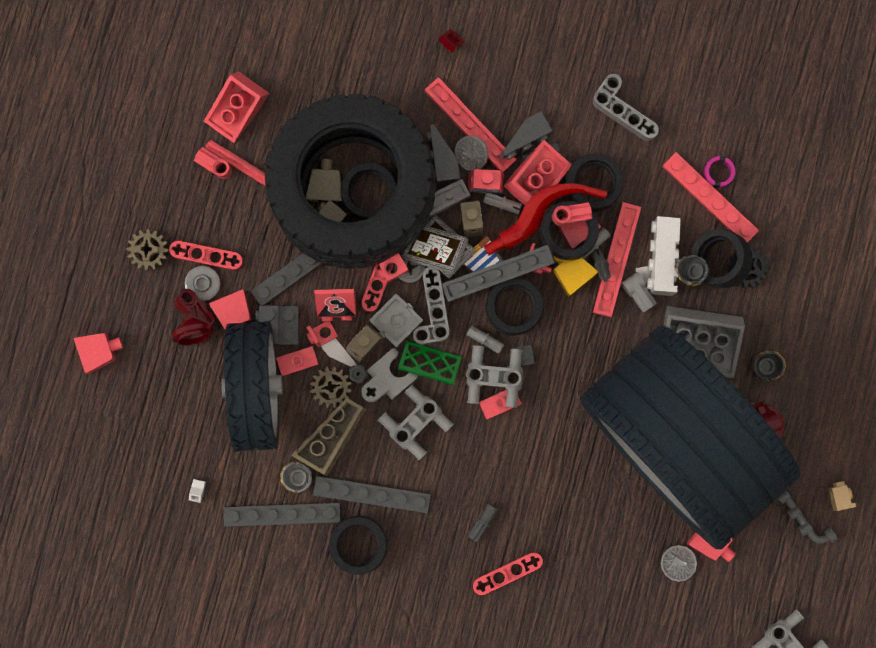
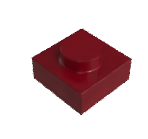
(451, 41)

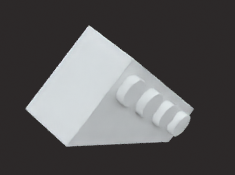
(664, 256)

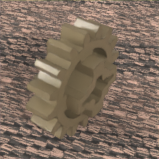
(139, 249)
(329, 378)

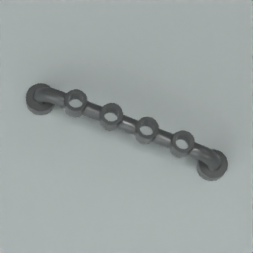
(804, 527)

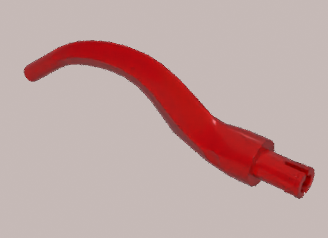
(533, 214)

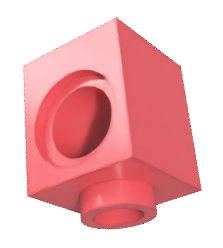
(397, 260)

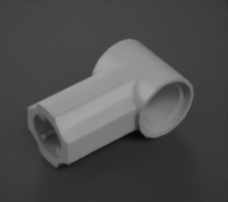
(636, 287)

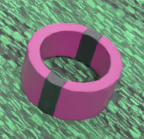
(728, 162)

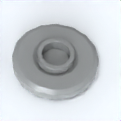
(471, 153)
(203, 282)
(678, 563)

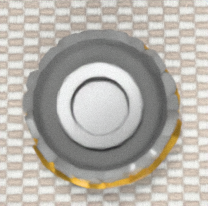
(296, 477)

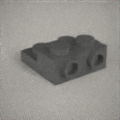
(283, 321)

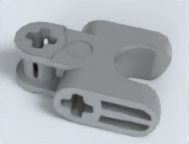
(384, 381)

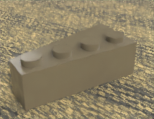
(330, 438)

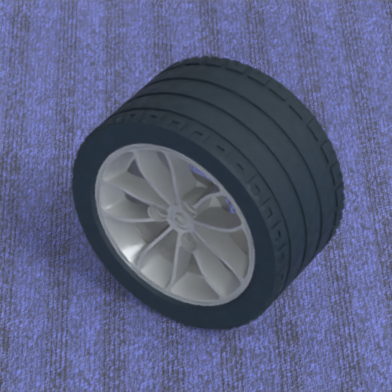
(691, 436)

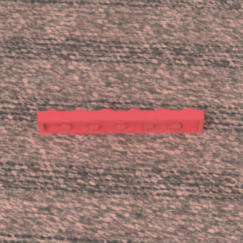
(467, 121)
(709, 197)
(617, 259)

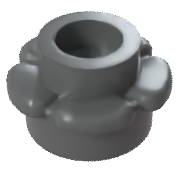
(363, 373)

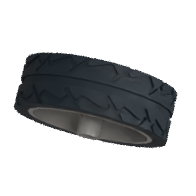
(251, 386)

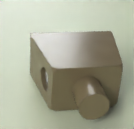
(324, 184)
(471, 218)
(364, 342)

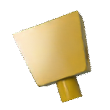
(573, 274)

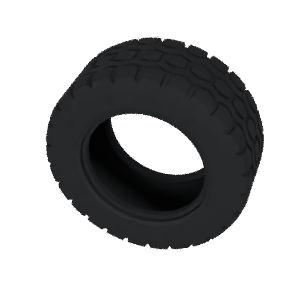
(339, 122)

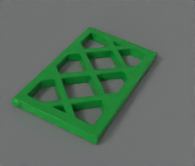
(437, 374)

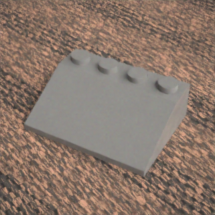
(712, 334)

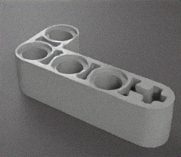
(627, 111)
(432, 305)

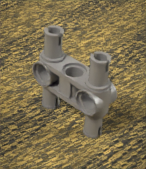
(494, 376)
(415, 422)
(787, 639)

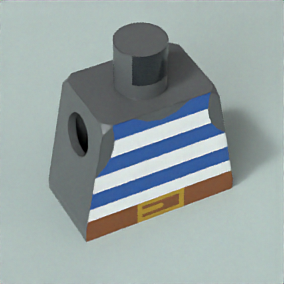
(480, 257)

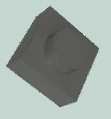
(527, 355)

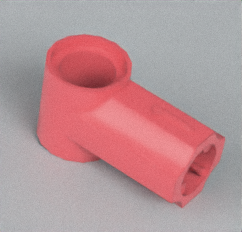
(212, 163)
(573, 213)

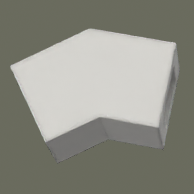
(197, 490)

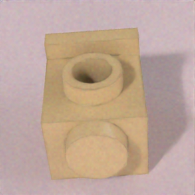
(841, 496)

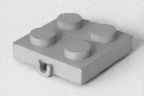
(396, 320)

